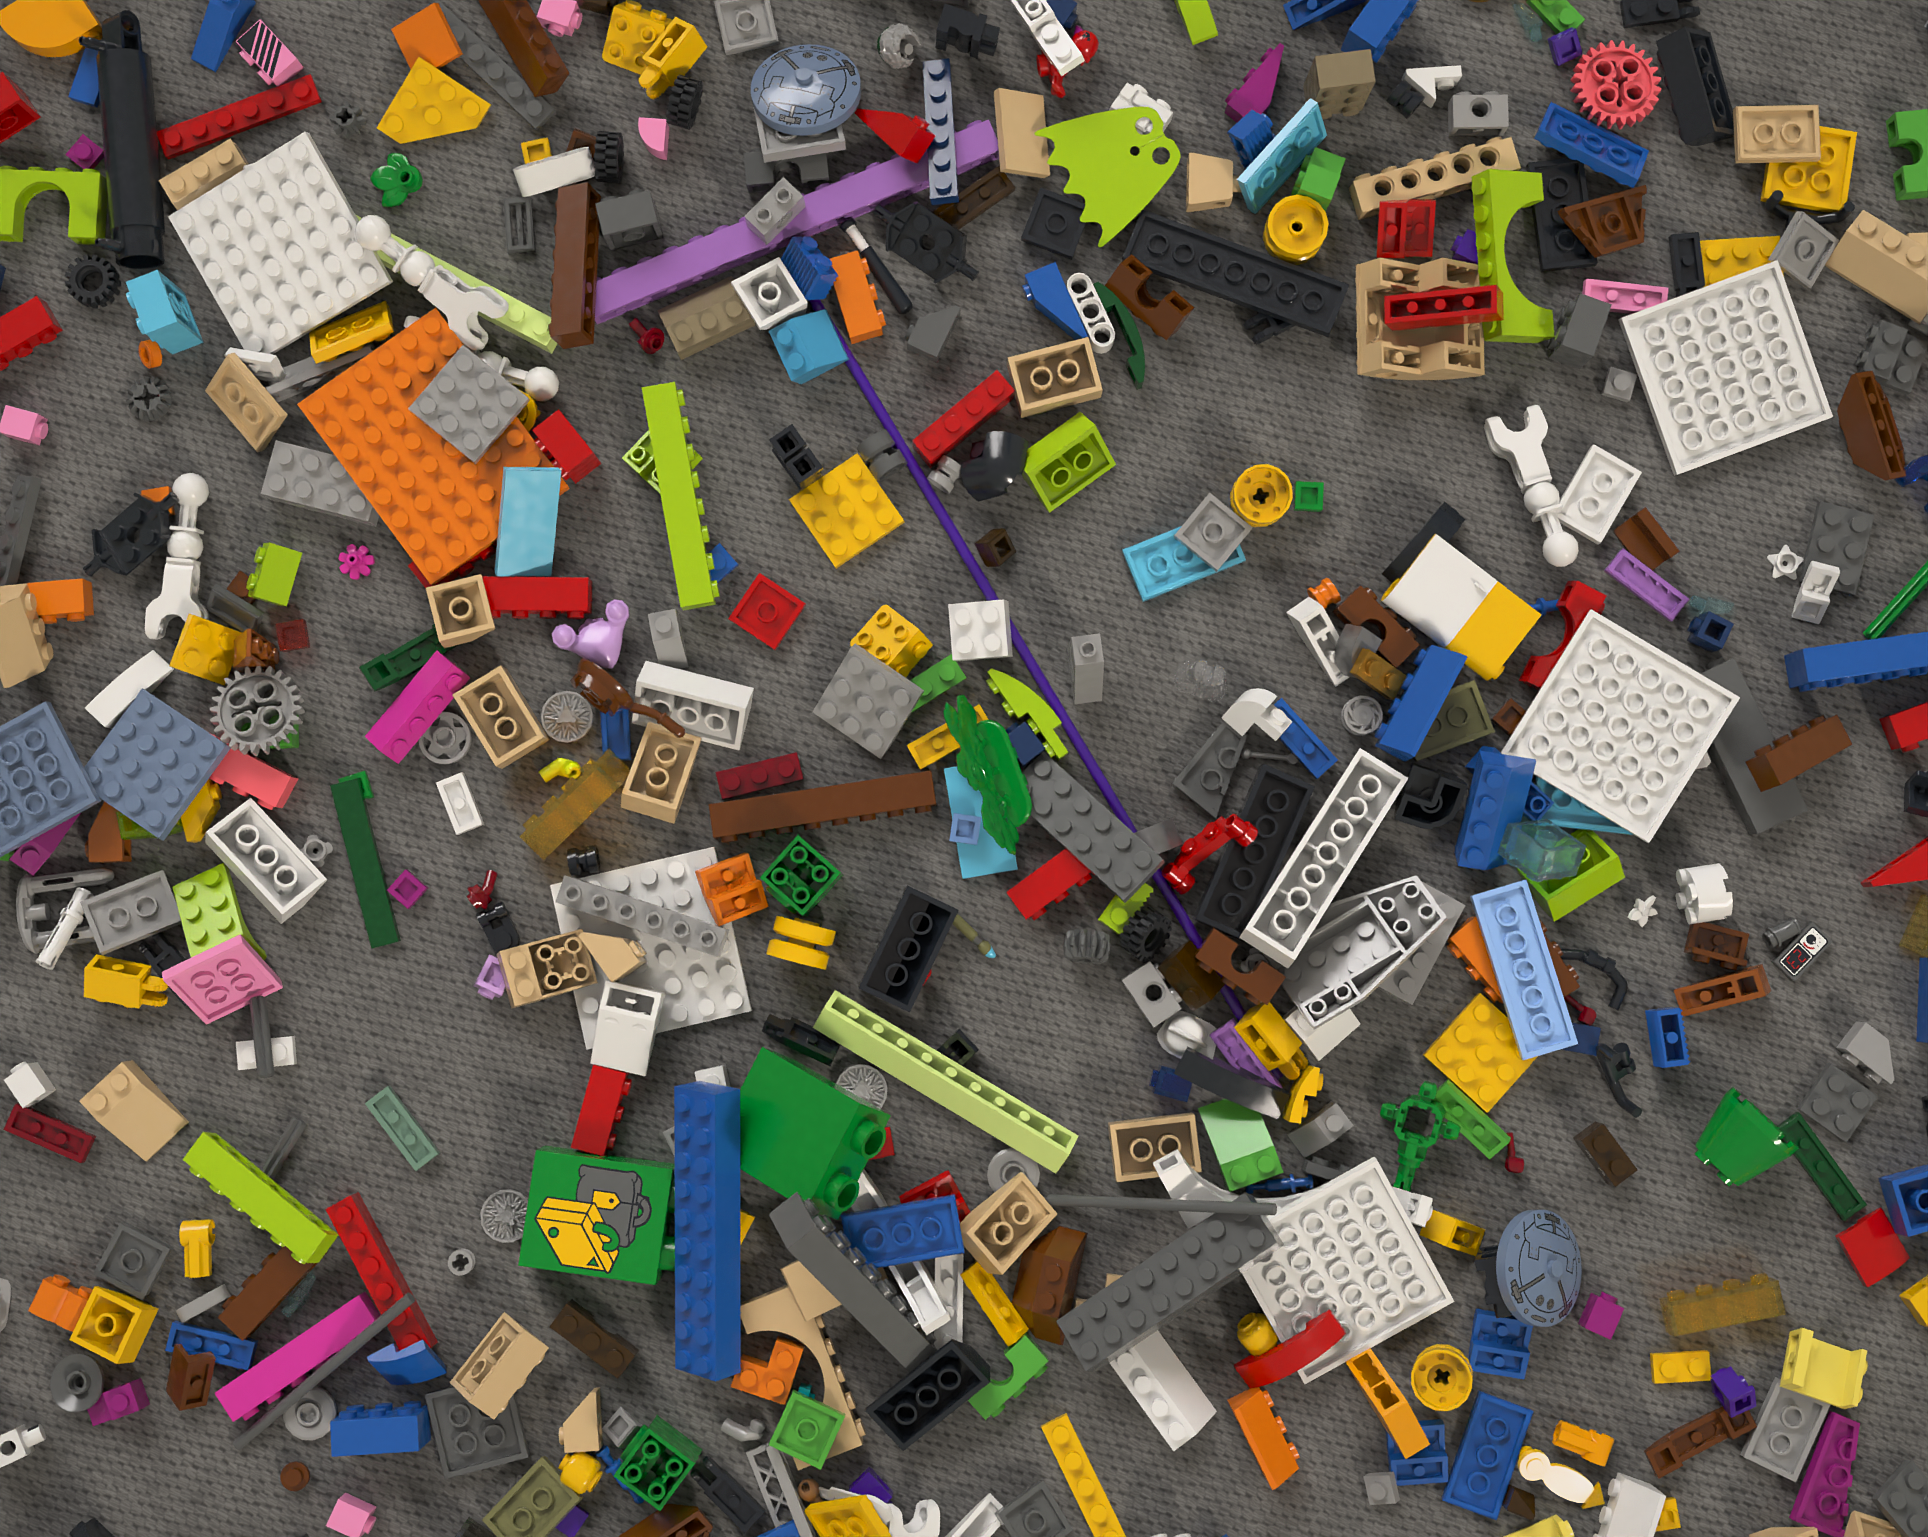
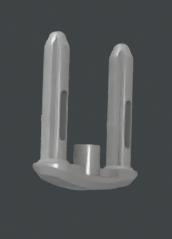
(28, 913)

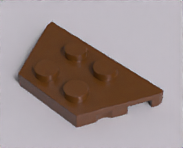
(1608, 221)

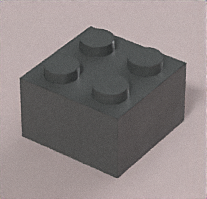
(629, 219)
(1579, 330)

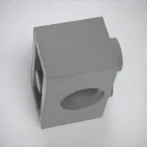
(1463, 121)
(775, 211)
(1157, 1010)

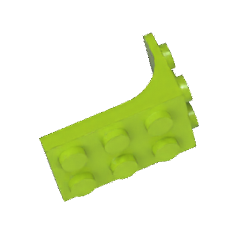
(211, 911)

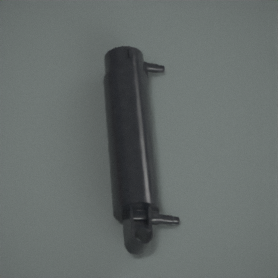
(129, 144)

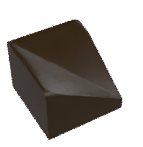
(995, 547)
(1519, 1502)

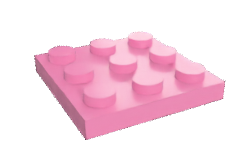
(222, 979)

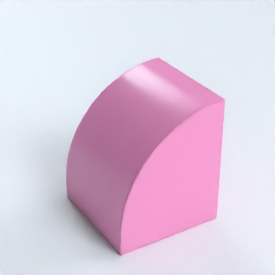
(655, 136)

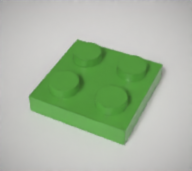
(807, 1429)

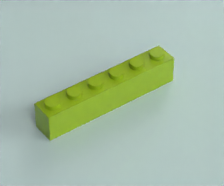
(260, 1198)

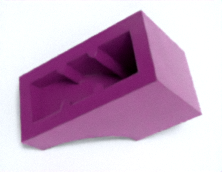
(119, 1402)

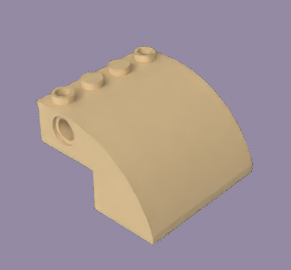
(1419, 352)

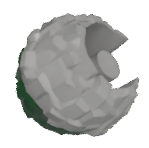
(896, 44)

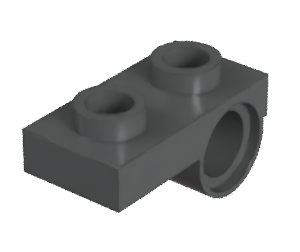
(1320, 1168)

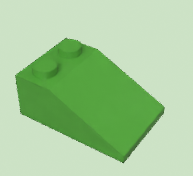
(1239, 1143)

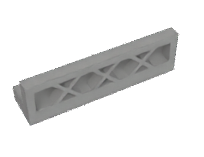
(307, 374)
(788, 1487)

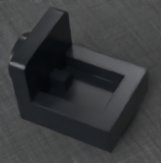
(1916, 794)

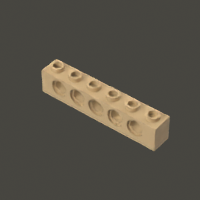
(1366, 200)

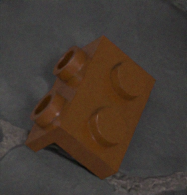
(1717, 943)

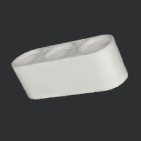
(555, 171)
(1091, 300)

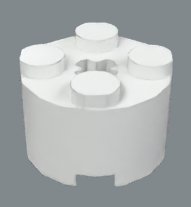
(1703, 893)

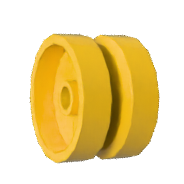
(1310, 228)
(801, 942)

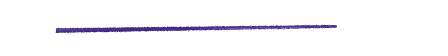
(1024, 652)

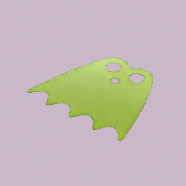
(1103, 169)

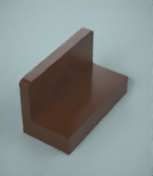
(1646, 539)
(190, 1378)

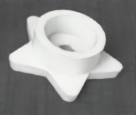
(1792, 563)

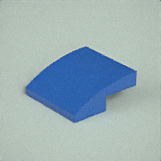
(1499, 1345)
(409, 1365)
(1425, 1466)

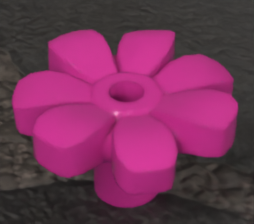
(356, 561)

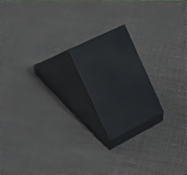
(958, 1047)

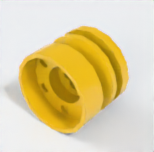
(1269, 482)
(1438, 1393)

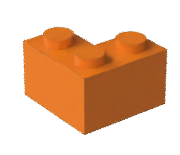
(772, 1378)

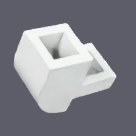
(1257, 708)
(1415, 1205)

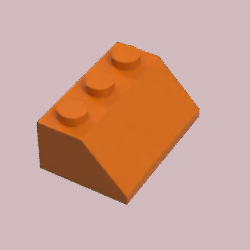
(1265, 1435)

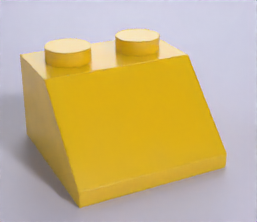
(114, 1325)

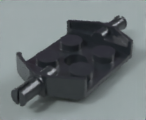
(905, 238)
(115, 543)

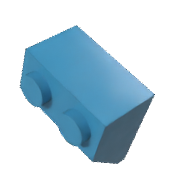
(808, 346)

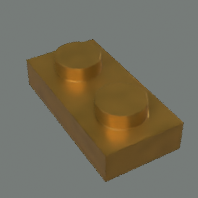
(1378, 674)

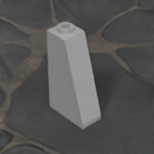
(1086, 668)

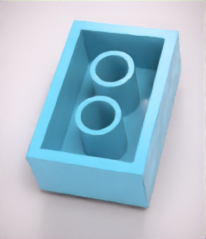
(163, 312)

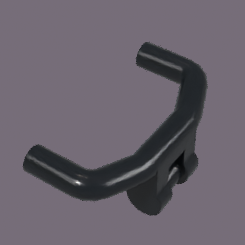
(1823, 218)
(1604, 965)
(1613, 1073)

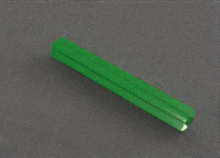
(1898, 604)

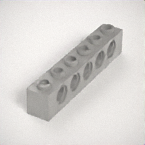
(642, 916)

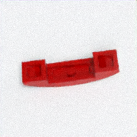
(1293, 1353)

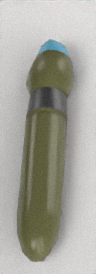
(983, 946)

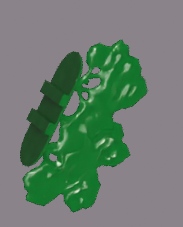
(993, 769)

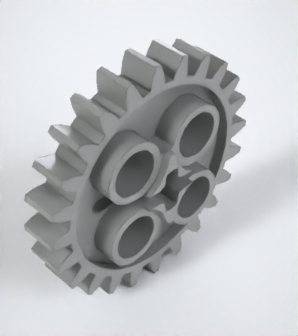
(261, 733)

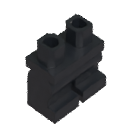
(966, 32)
(798, 462)
(1486, 1261)

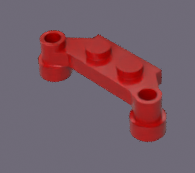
(1203, 845)

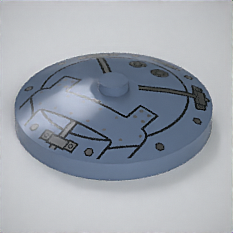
(806, 89)
(1538, 1268)

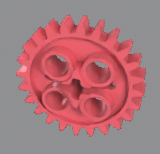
(1592, 85)

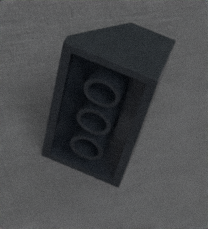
(1696, 86)
(908, 948)
(930, 1393)

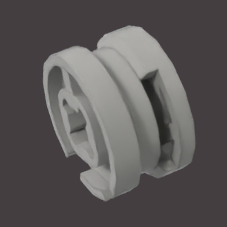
(1361, 715)

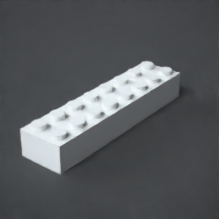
(1323, 858)

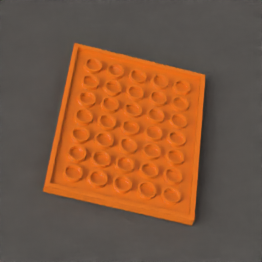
(415, 479)

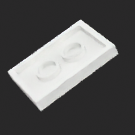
(1596, 494)

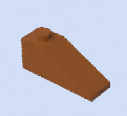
(104, 839)
(1723, 990)

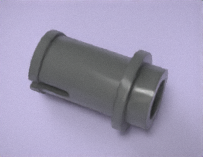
(1775, 936)

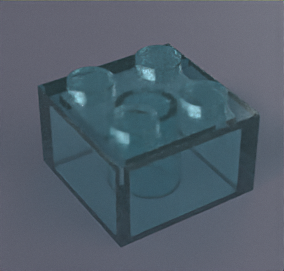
(1541, 850)

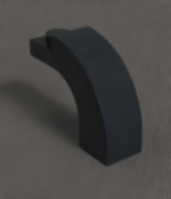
(1443, 522)

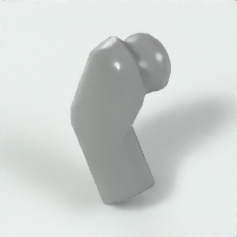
(744, 1433)

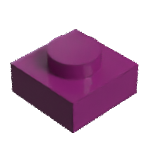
(85, 153)
(407, 889)

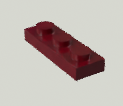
(759, 775)
(50, 1133)

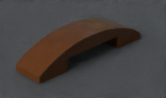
(1694, 1437)

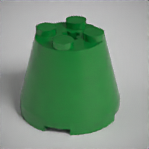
(1741, 1141)

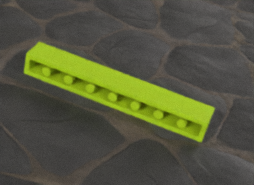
(679, 495)

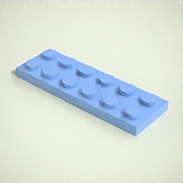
(1523, 970)

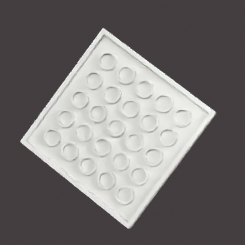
(279, 247)
(1725, 367)
(1620, 725)
(695, 982)
(1350, 1254)

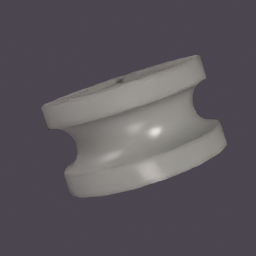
(468, 1267)

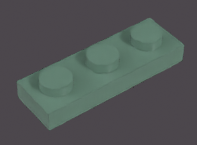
(402, 1128)

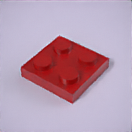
(767, 611)

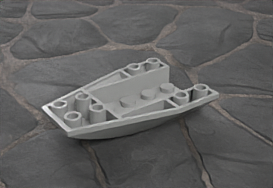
(1359, 948)

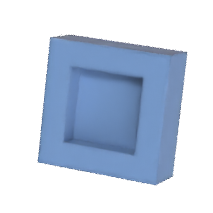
(965, 829)

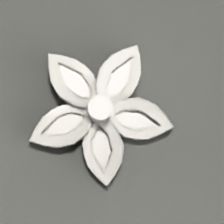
(1642, 911)

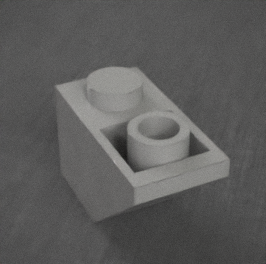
(1868, 1050)

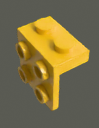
(632, 34)
(893, 640)

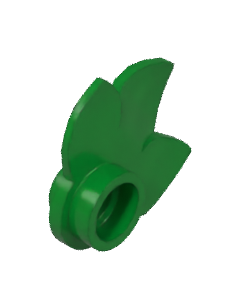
(392, 180)

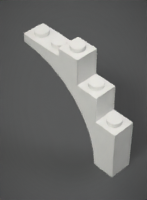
(1186, 1184)
(913, 1276)

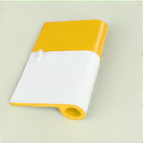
(1461, 607)

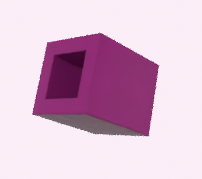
(1601, 1314)

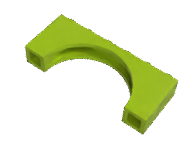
(1495, 201)

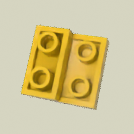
(1306, 1084)

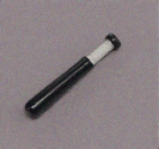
(882, 274)

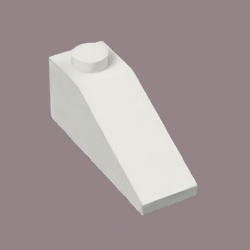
(1318, 635)

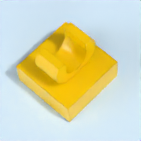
(1669, 1516)

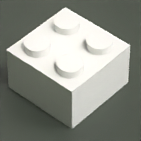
(980, 630)

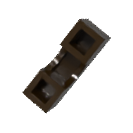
(583, 1332)

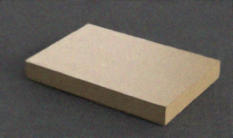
(1017, 120)
(1776, 134)
(246, 402)

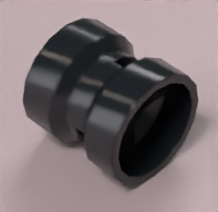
(1405, 98)
(583, 860)

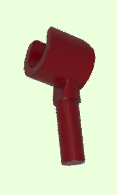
(1587, 1014)
(1513, 1163)

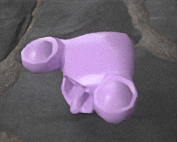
(597, 639)

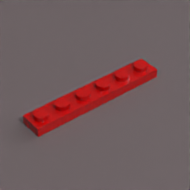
(239, 116)

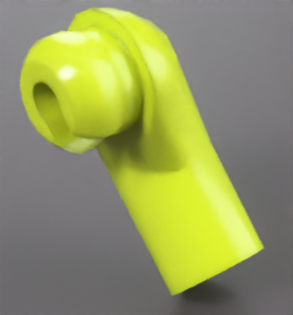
(561, 767)

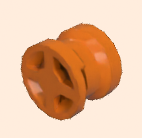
(1325, 593)

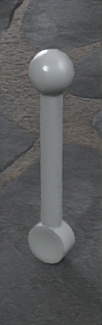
(1246, 754)

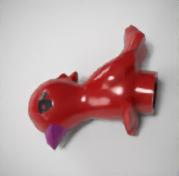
(1087, 45)

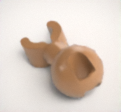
(809, 1492)

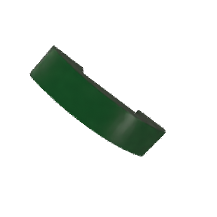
(1136, 363)
(402, 661)

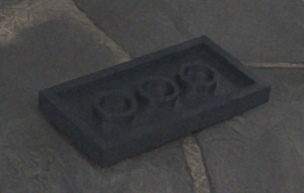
(1556, 243)

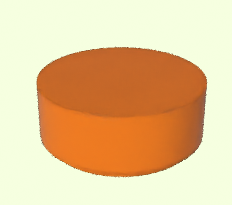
(150, 354)

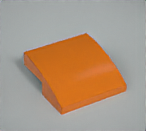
(731, 889)

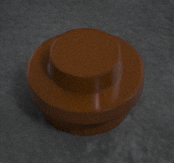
(295, 1476)

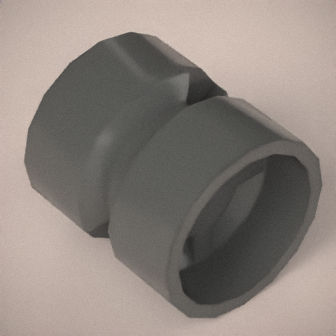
(880, 453)

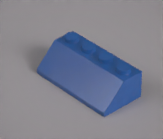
(1419, 702)
(1493, 801)

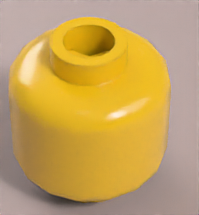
(1256, 1334)
(580, 1472)

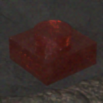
(292, 635)

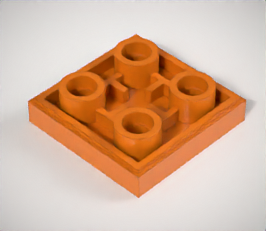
(427, 37)

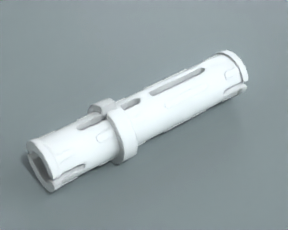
(70, 918)

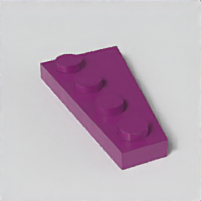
(1828, 1477)

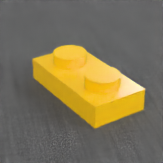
(1680, 1366)

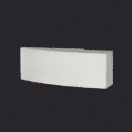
(119, 694)
(979, 1521)

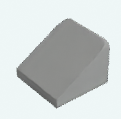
(622, 1428)

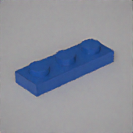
(1305, 743)
(225, 1346)

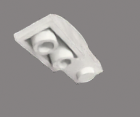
(1049, 34)

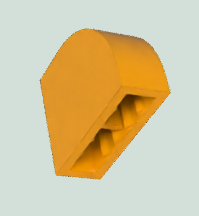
(50, 26)
(1388, 1403)

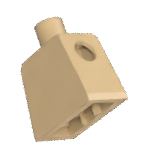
(1209, 182)

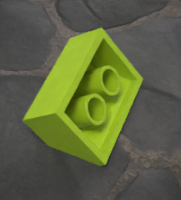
(1066, 461)
(1597, 872)

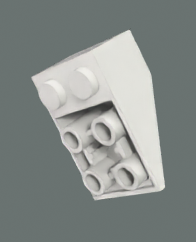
(626, 1027)

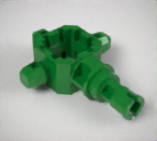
(1412, 1145)

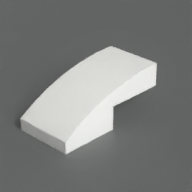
(1815, 592)

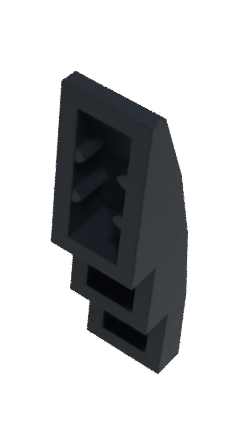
(1232, 1083)

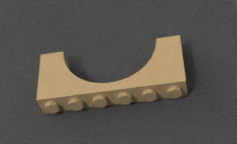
(780, 1313)

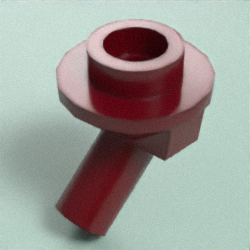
(650, 340)
(479, 895)

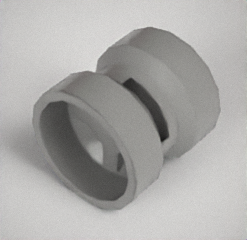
(945, 474)

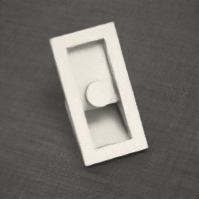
(1426, 79)

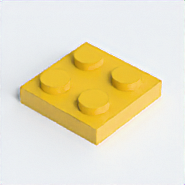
(205, 649)

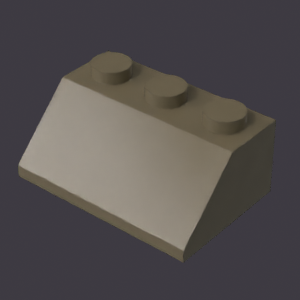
(705, 318)

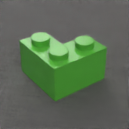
(1319, 176)

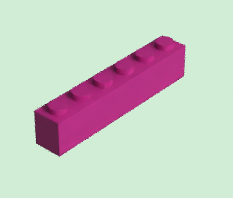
(296, 1358)

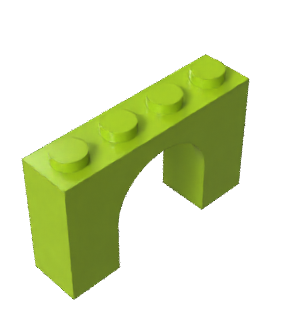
(84, 191)

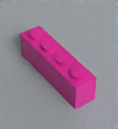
(417, 707)

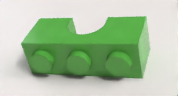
(1910, 131)
(1027, 1361)

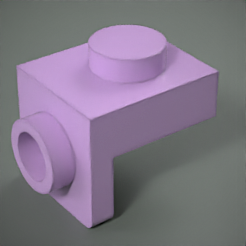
(490, 979)

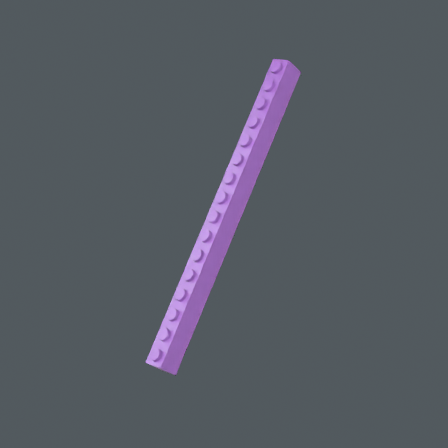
(824, 209)

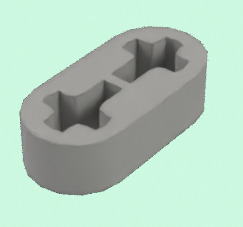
(203, 1303)

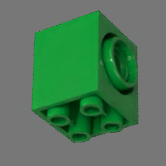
(800, 877)
(657, 1462)

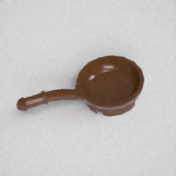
(608, 695)

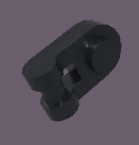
(503, 936)

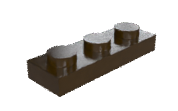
(976, 199)

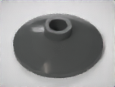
(66, 1382)

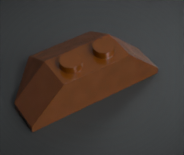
(1871, 428)
(1049, 1281)
(672, 1522)

